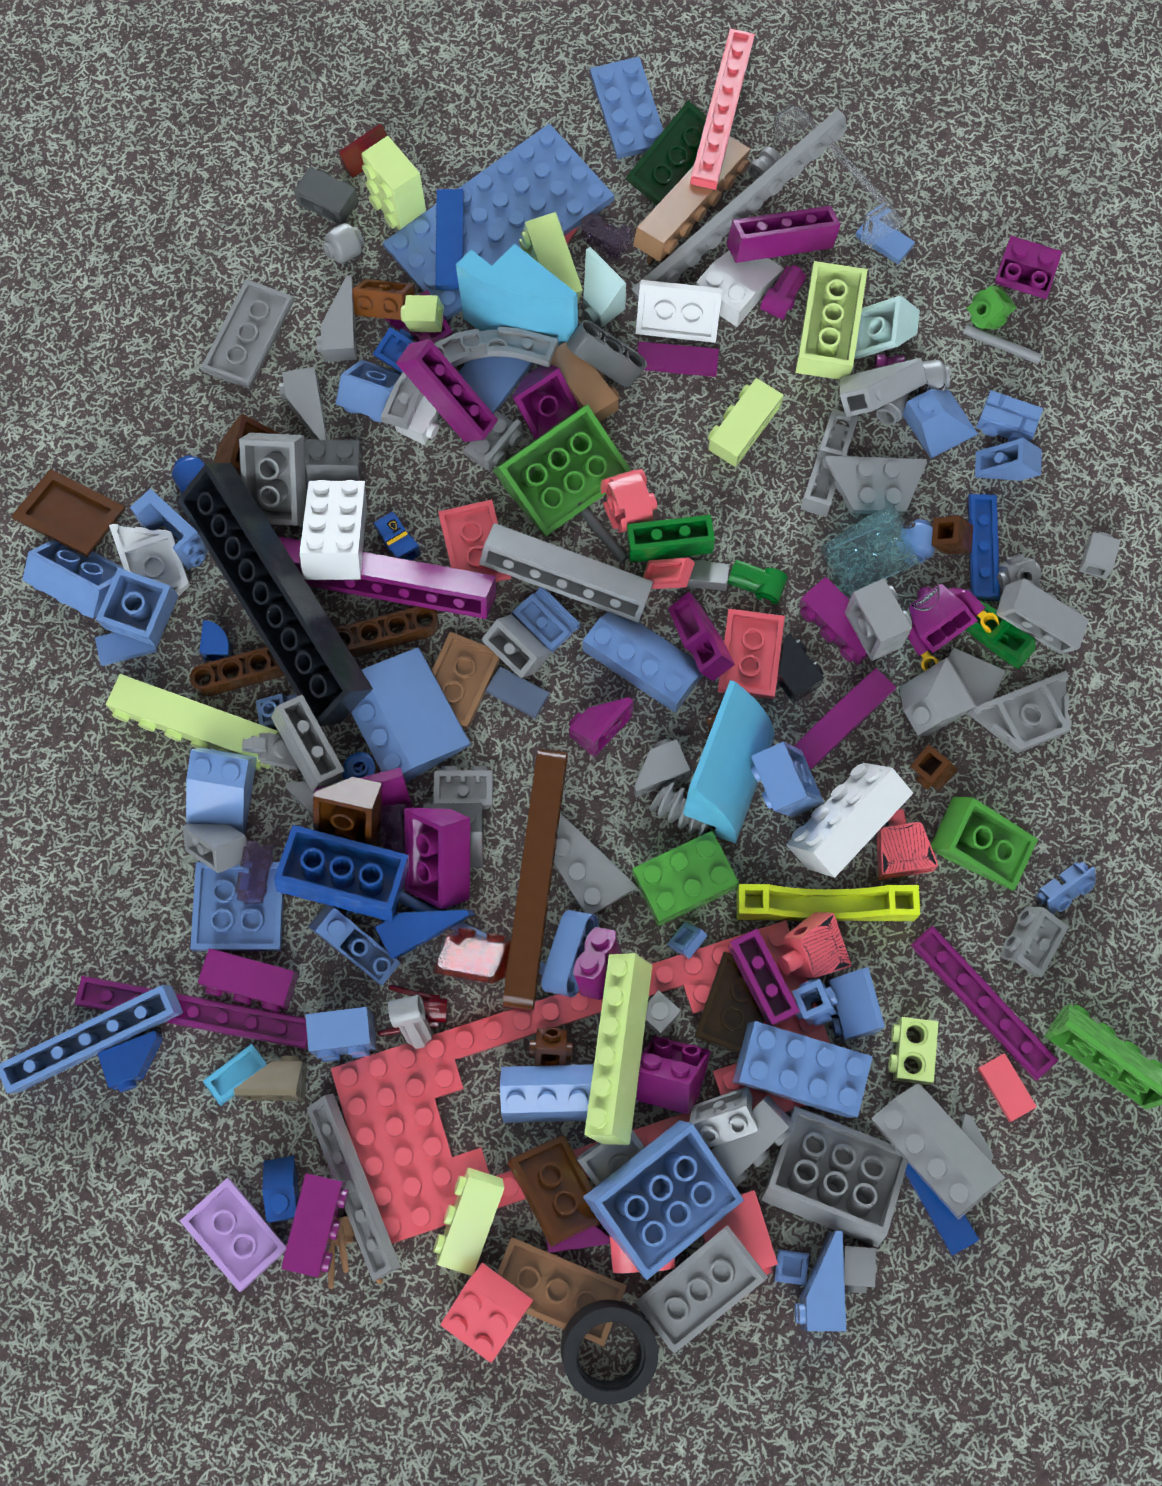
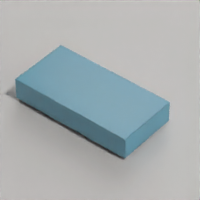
(233, 1073)

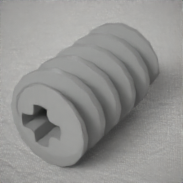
(674, 804)

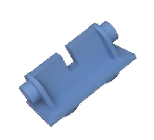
(1077, 881)

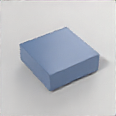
(687, 940)
(791, 1267)

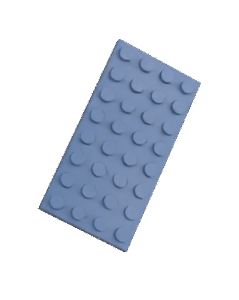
(524, 184)

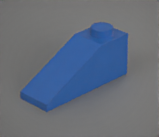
(414, 929)

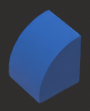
(214, 642)

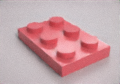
(465, 534)
(755, 647)

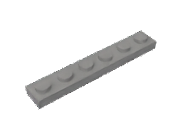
(360, 1205)

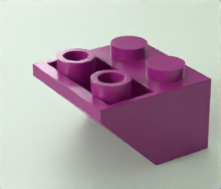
(1028, 267)
(671, 1074)

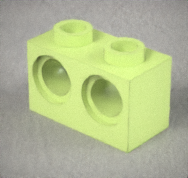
(923, 1052)

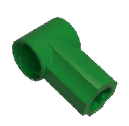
(764, 583)

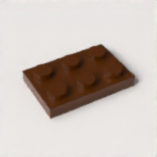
(555, 1189)

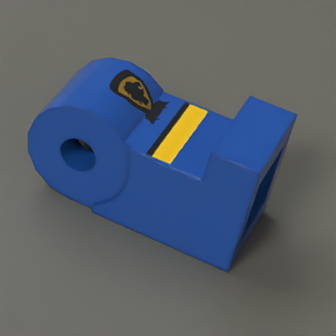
(396, 537)

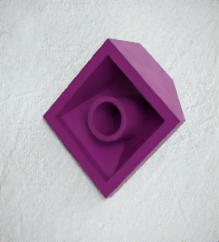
(544, 399)
(600, 724)

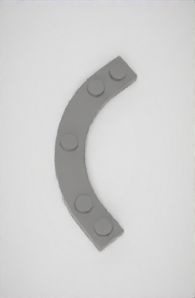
(466, 347)

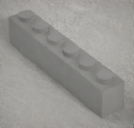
(565, 572)

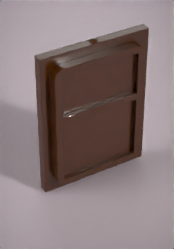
(68, 512)

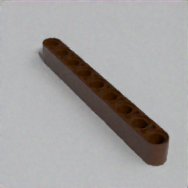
(354, 633)
(535, 880)

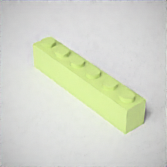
(182, 717)
(618, 1049)

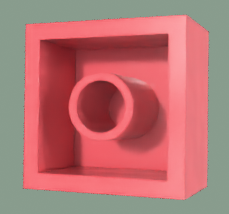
(486, 1312)

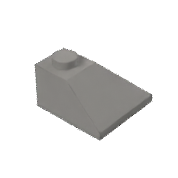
(935, 698)

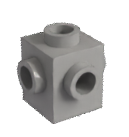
(1019, 568)

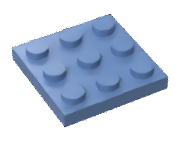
(229, 924)

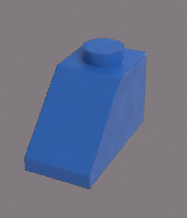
(129, 1061)
(280, 1189)

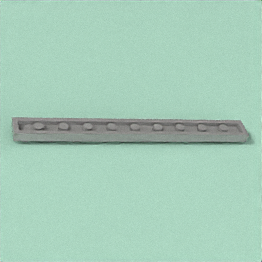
(749, 200)

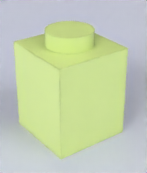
(423, 313)

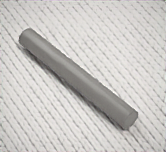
(1002, 344)

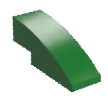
(1004, 640)

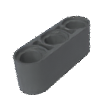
(606, 353)

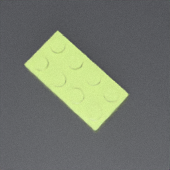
(831, 320)

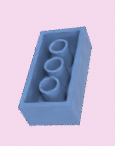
(802, 1069)

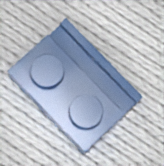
(546, 619)

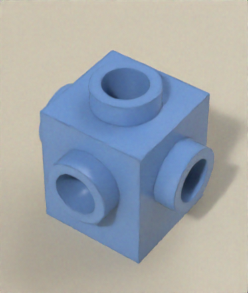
(809, 993)

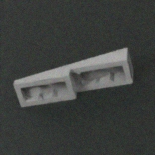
(834, 443)

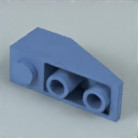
(353, 944)

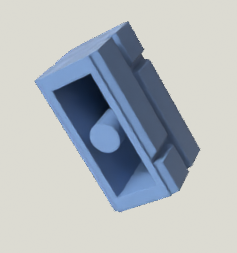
(1008, 417)

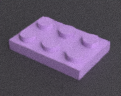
(234, 1234)

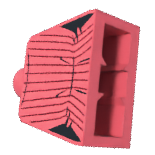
(903, 849)
(815, 947)

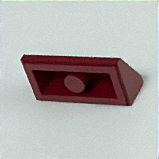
(351, 155)

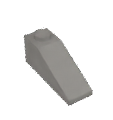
(339, 327)
(304, 399)

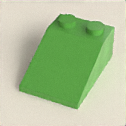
(983, 842)

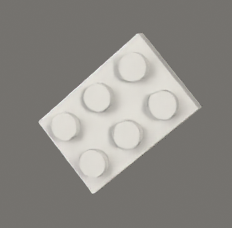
(678, 311)

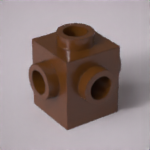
(550, 1047)

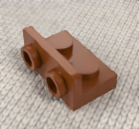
(381, 298)

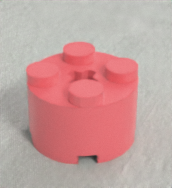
(628, 499)

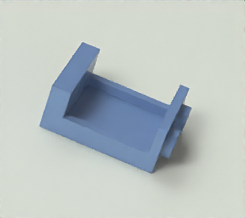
(153, 512)

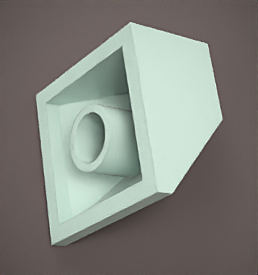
(603, 290)
(886, 326)

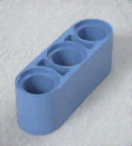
(565, 950)

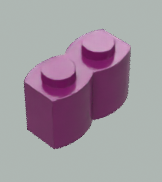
(592, 964)

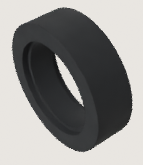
(636, 1379)

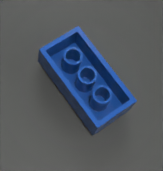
(341, 873)

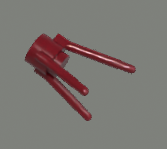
(434, 1008)

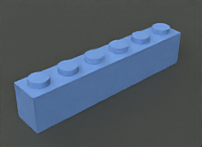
(89, 1039)

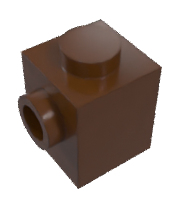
(952, 535)
(932, 769)

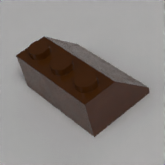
(349, 810)

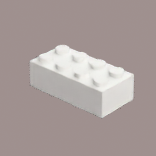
(333, 530)
(849, 818)

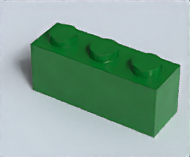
(670, 538)

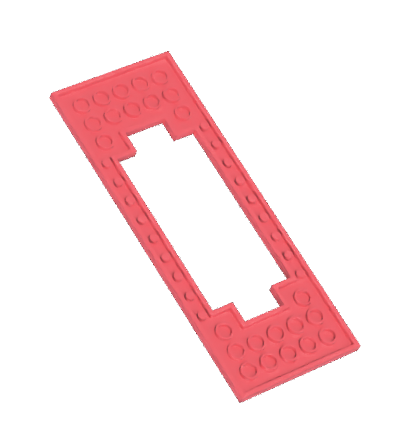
(393, 1092)

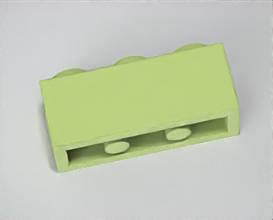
(744, 421)
(468, 1221)

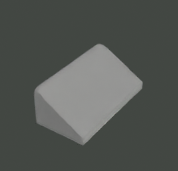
(709, 575)

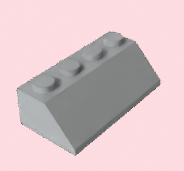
(937, 1150)

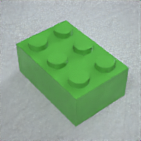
(685, 878)

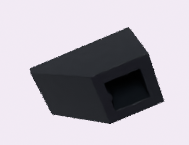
(796, 671)

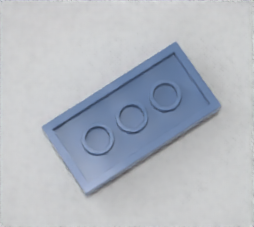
(627, 106)

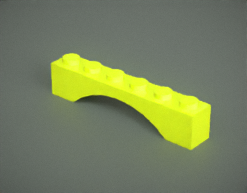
(857, 904)

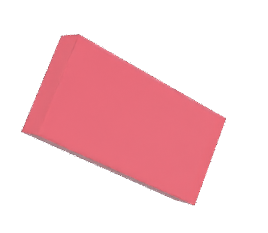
(669, 572)
(1007, 1087)

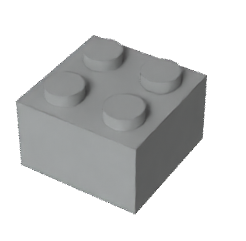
(878, 619)

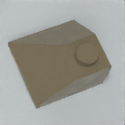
(276, 1081)

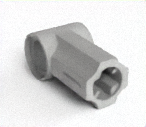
(410, 1017)

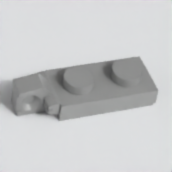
(270, 750)

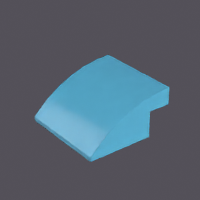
(516, 295)
(724, 777)

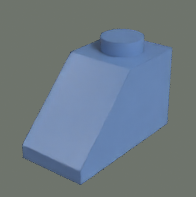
(1009, 461)

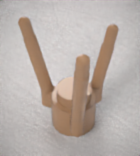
(344, 1238)

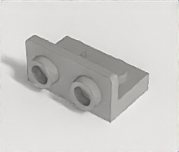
(493, 449)
(464, 785)
(1034, 940)
(724, 1117)

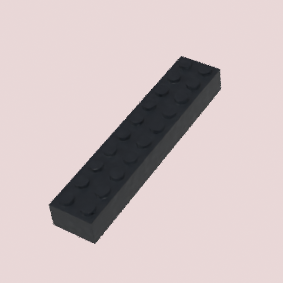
(274, 593)

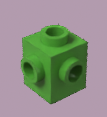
(991, 308)

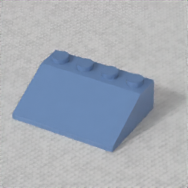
(408, 716)
(664, 1198)

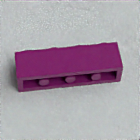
(783, 234)
(447, 390)

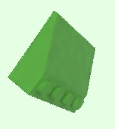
(561, 470)
(1107, 1055)

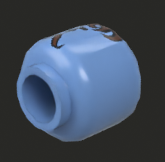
(921, 538)

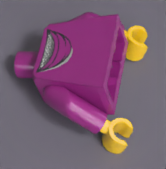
(941, 616)

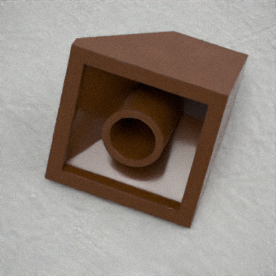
(228, 449)

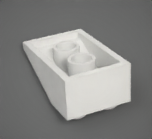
(741, 284)

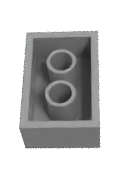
(275, 475)

